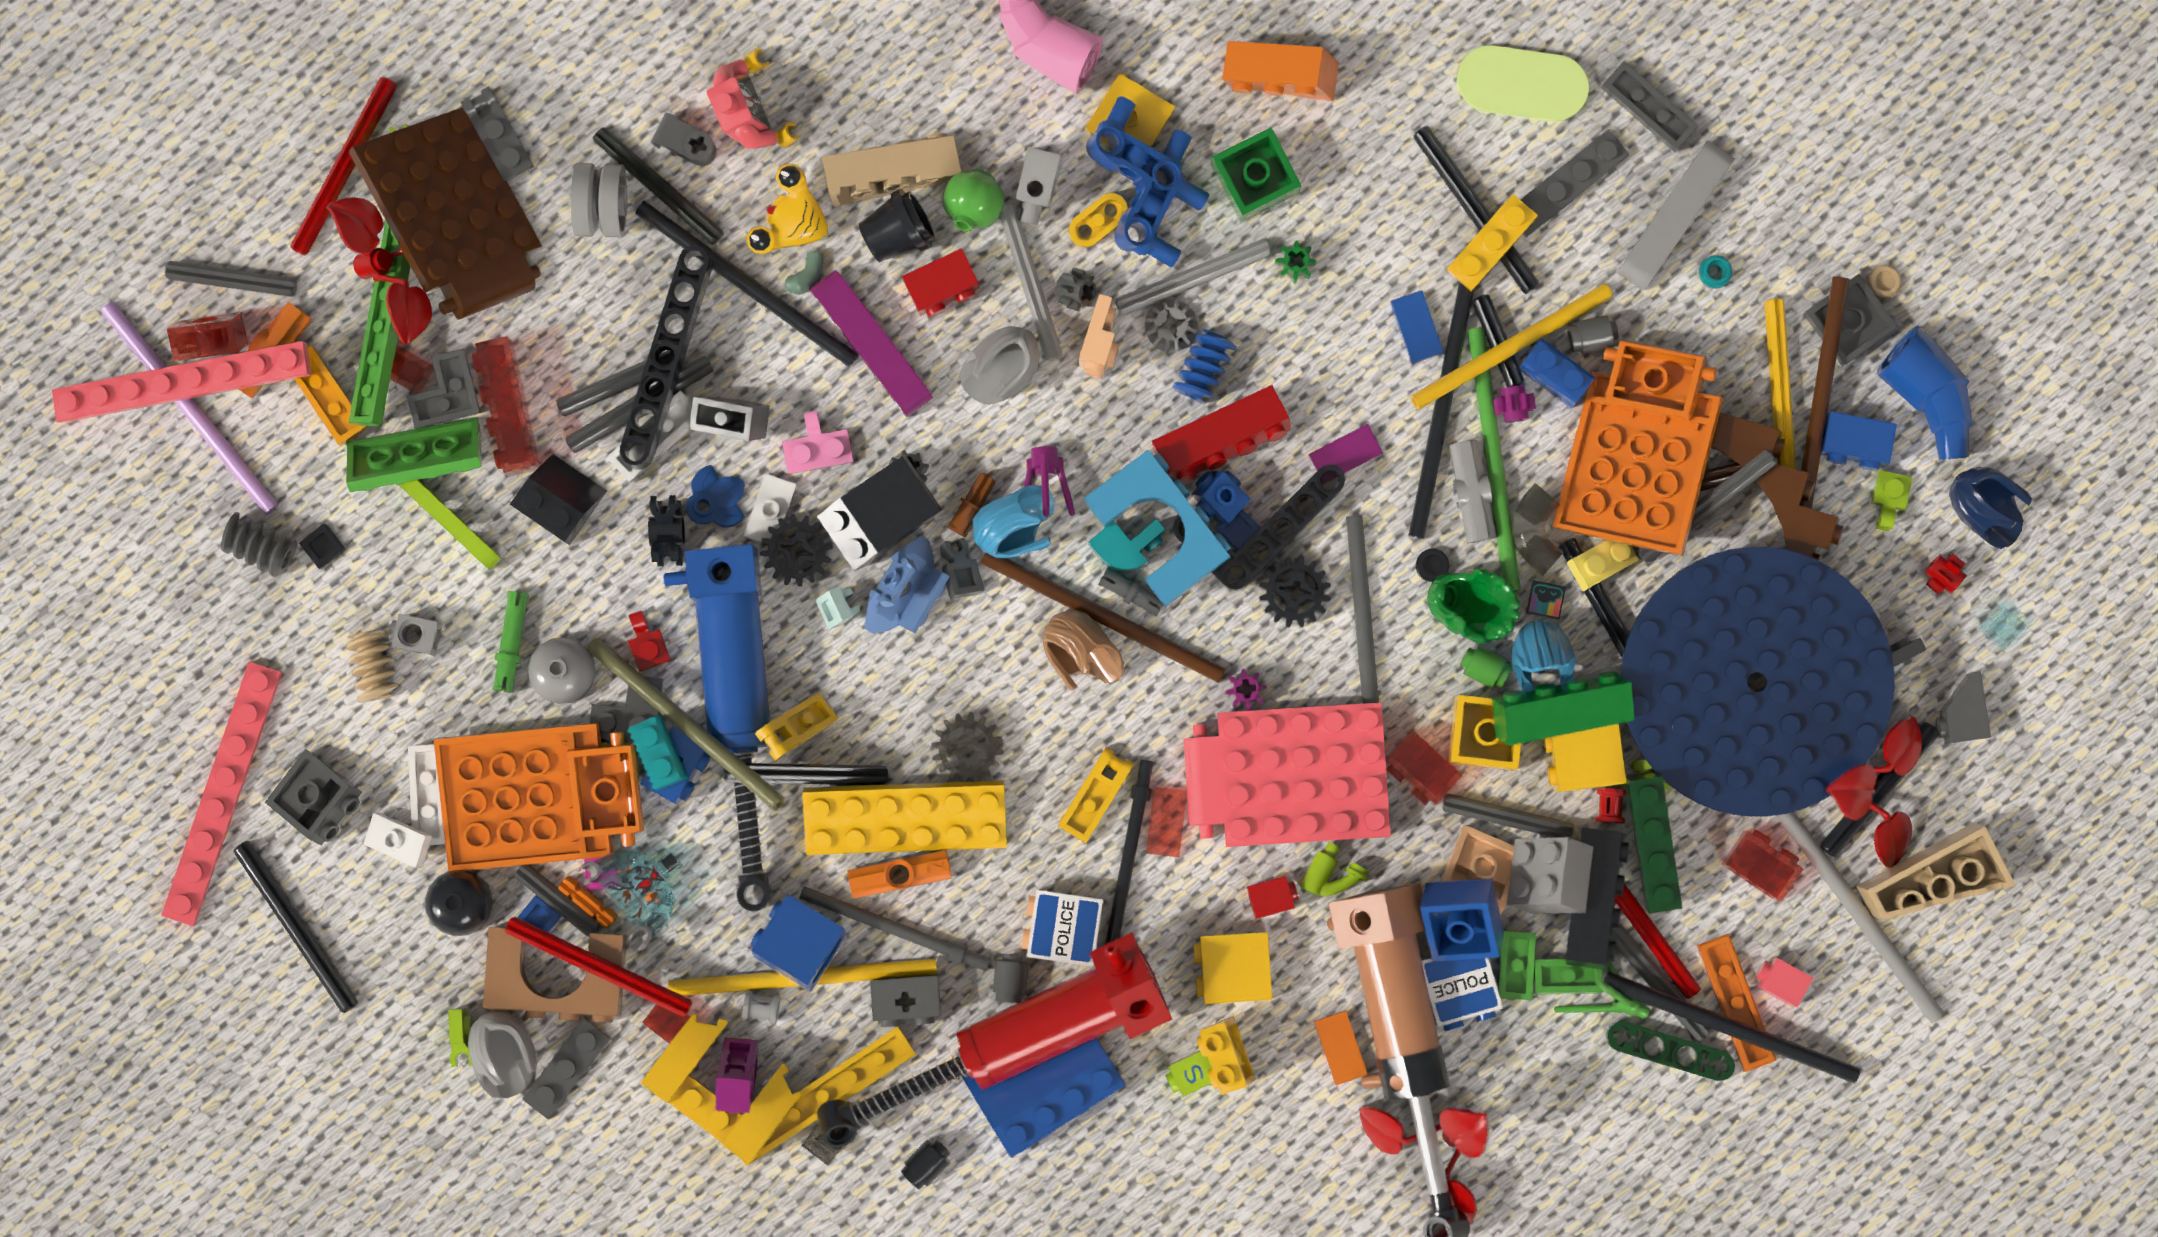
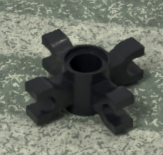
(666, 530)

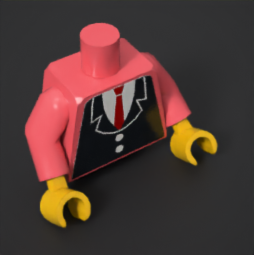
(740, 108)

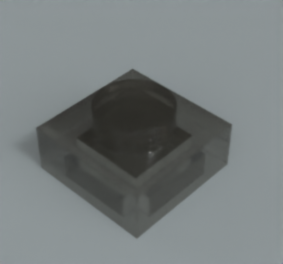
(816, 1145)

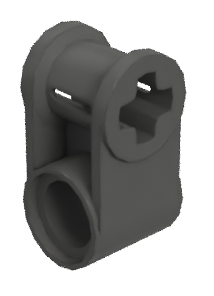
(681, 138)

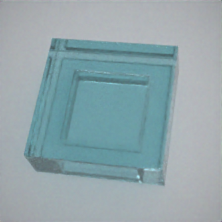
(2002, 626)

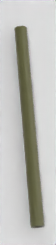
(686, 724)

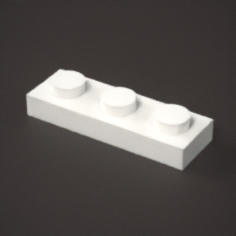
(674, 428)
(424, 792)

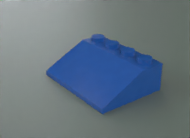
(1047, 1095)

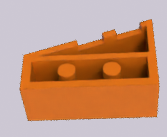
(1280, 70)

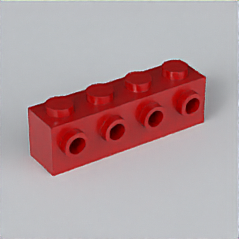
(1223, 435)

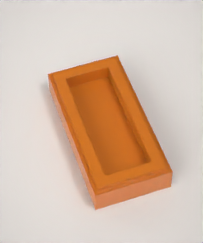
(1340, 1047)

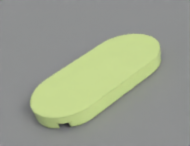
(1522, 83)

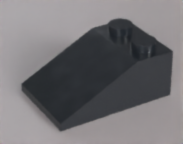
(879, 513)

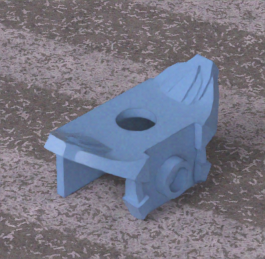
(913, 566)

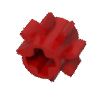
(1945, 573)

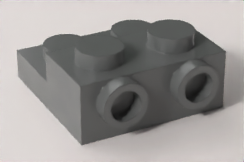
(314, 798)

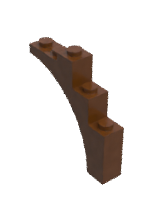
(1784, 486)

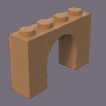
(509, 989)

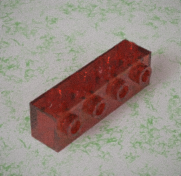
(507, 406)

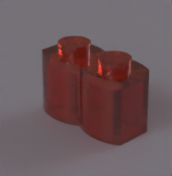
(1422, 768)
(1763, 865)

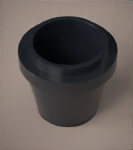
(897, 227)

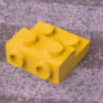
(1227, 1056)

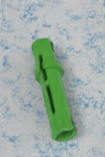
(510, 642)

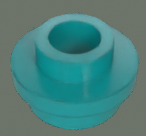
(1717, 261)

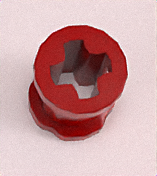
(1610, 805)

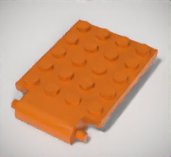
(1641, 449)
(536, 795)

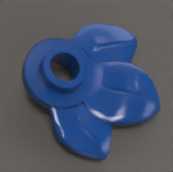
(719, 495)

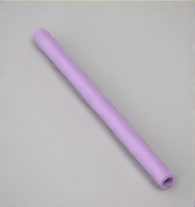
(193, 412)

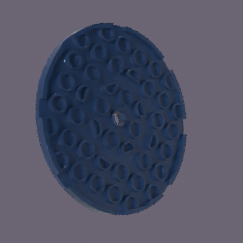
(1822, 668)

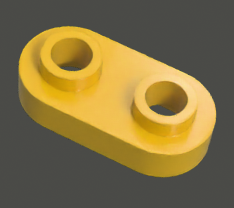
(1097, 220)

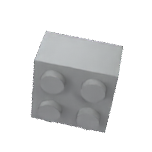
(1550, 875)

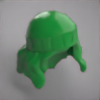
(1474, 604)

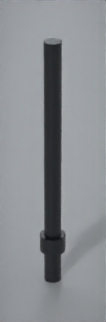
(1140, 794)

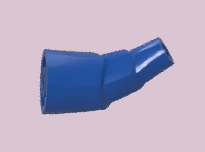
(1931, 384)

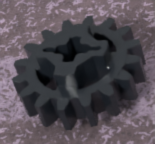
(800, 535)
(1274, 588)

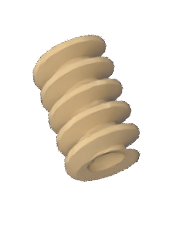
(371, 666)

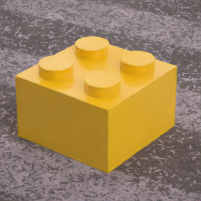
(1474, 736)

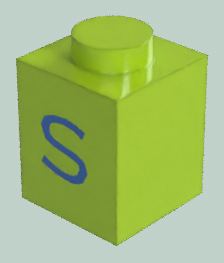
(1189, 1073)

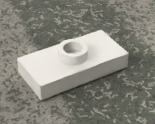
(770, 505)
(397, 840)

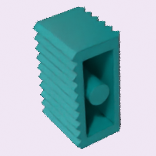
(657, 753)

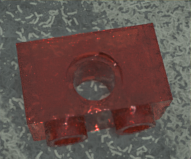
(207, 336)

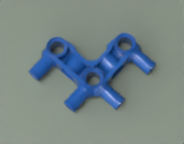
(1140, 165)

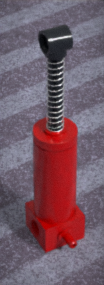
(1110, 995)

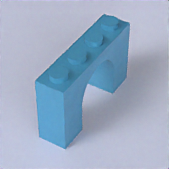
(1147, 481)

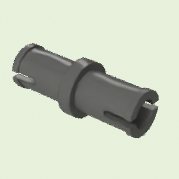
(1130, 591)

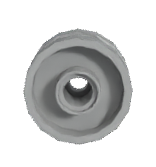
(599, 200)

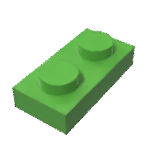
(1517, 965)
(1557, 977)

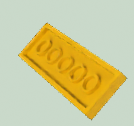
(904, 817)

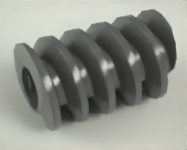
(257, 547)

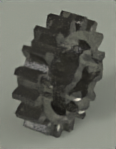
(969, 732)

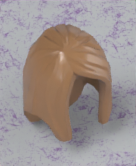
(1080, 646)

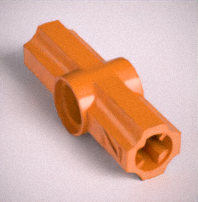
(283, 330)
(878, 880)

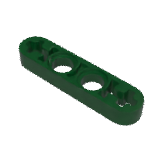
(1670, 1049)

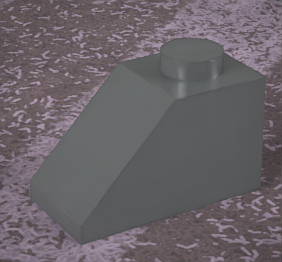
(729, 417)
(1965, 712)

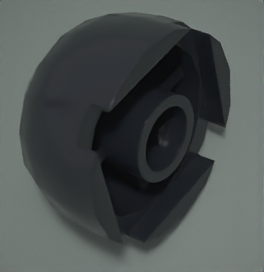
(458, 903)

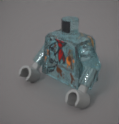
(638, 888)

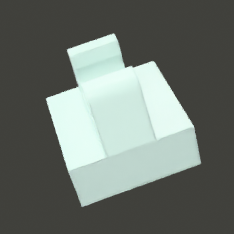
(835, 608)

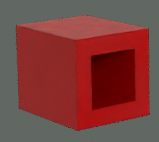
(1272, 897)

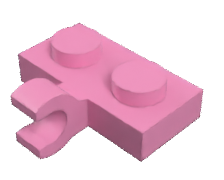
(817, 449)

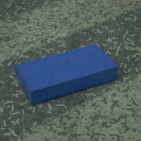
(1416, 327)

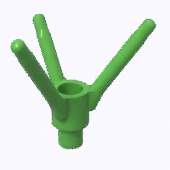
(1620, 1003)

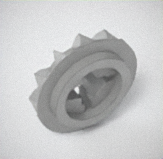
(1162, 337)

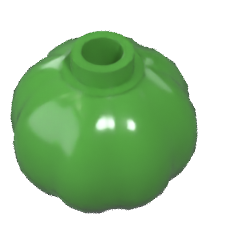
(973, 200)

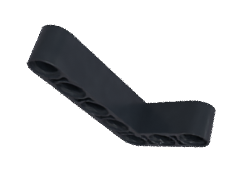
(1266, 534)

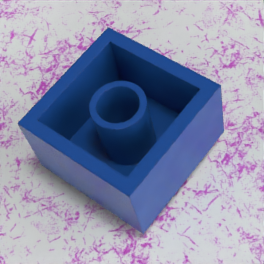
(1462, 920)

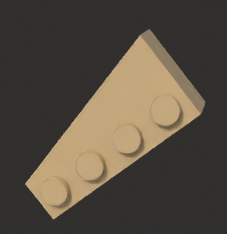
(885, 169)
(1938, 875)

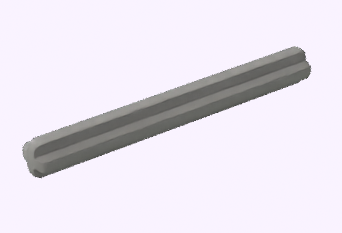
(1193, 277)
(1030, 282)

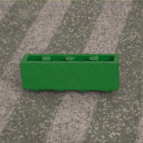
(1563, 708)

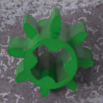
(1295, 252)

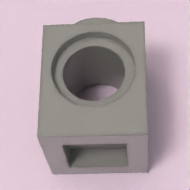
(430, 634)

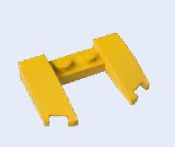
(738, 1132)

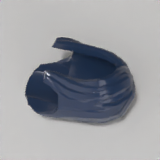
(1988, 506)

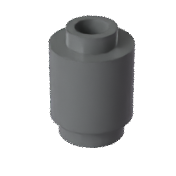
(1592, 334)
(1010, 978)

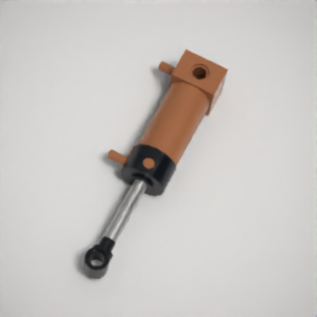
(1402, 1023)

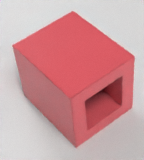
(1783, 981)

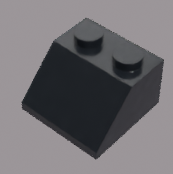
(558, 498)

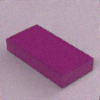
(1347, 452)

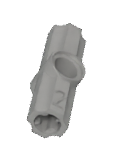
(1472, 491)

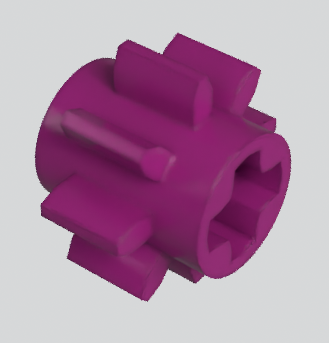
(1514, 404)
(1251, 682)

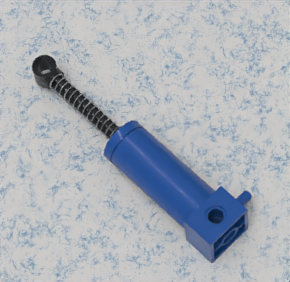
(733, 679)

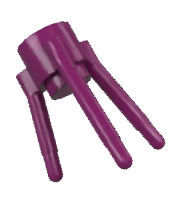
(1044, 462)

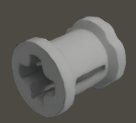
(761, 1007)

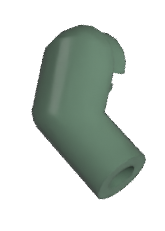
(808, 277)

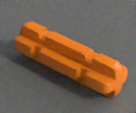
(587, 902)

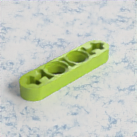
(451, 523)

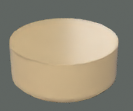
(1884, 281)

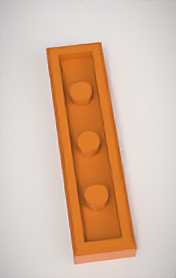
(1734, 996)

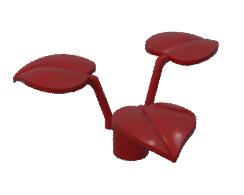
(358, 226)
(1855, 790)
(1460, 1129)

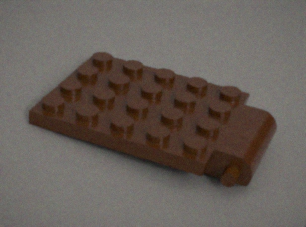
(451, 212)

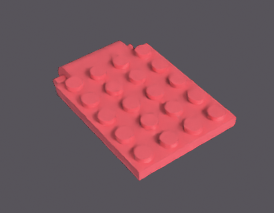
(1290, 775)

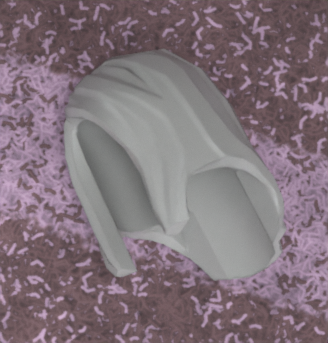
(1000, 365)
(501, 1054)

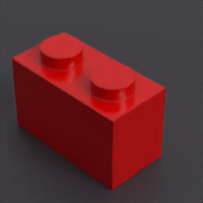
(941, 283)

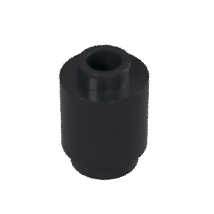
(926, 1163)

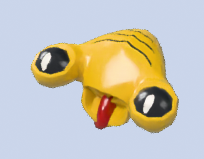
(793, 217)

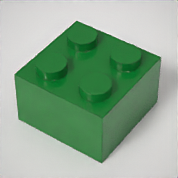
(1255, 174)

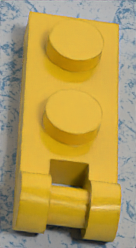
(797, 725)
(1095, 796)

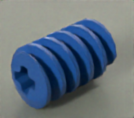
(1204, 366)

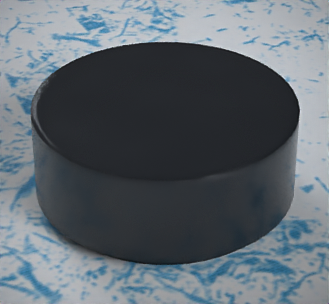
(1431, 564)

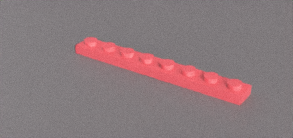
(182, 382)
(221, 794)

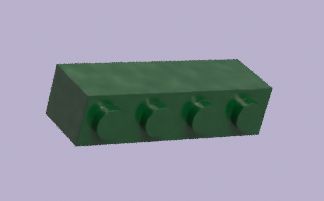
(1653, 842)

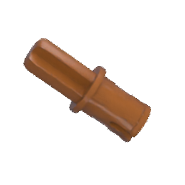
(971, 504)

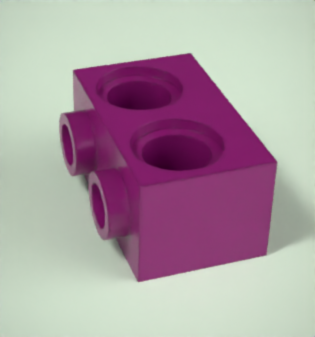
(736, 1075)

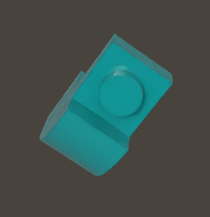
(1122, 553)

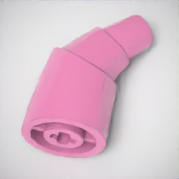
(1051, 43)

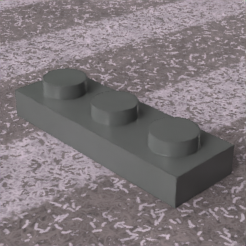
(1649, 106)
(566, 1068)

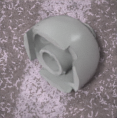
(561, 670)

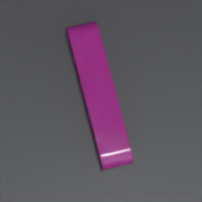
(871, 343)

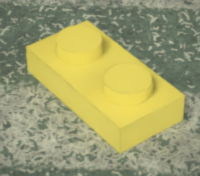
(1601, 562)

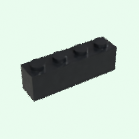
(1591, 932)

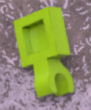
(1890, 494)
(458, 1034)

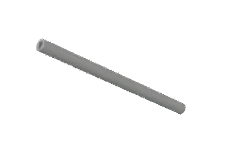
(1861, 916)

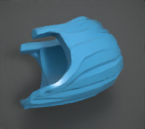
(1011, 523)
(1541, 647)

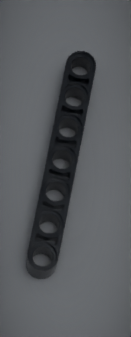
(663, 341)

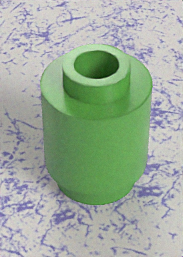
(1485, 666)

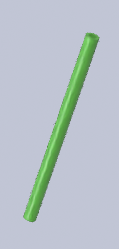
(1495, 464)

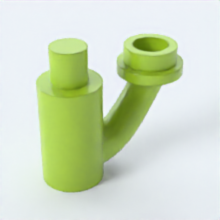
(1321, 868)

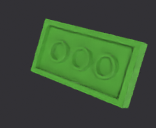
(413, 455)

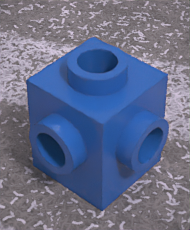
(1220, 495)

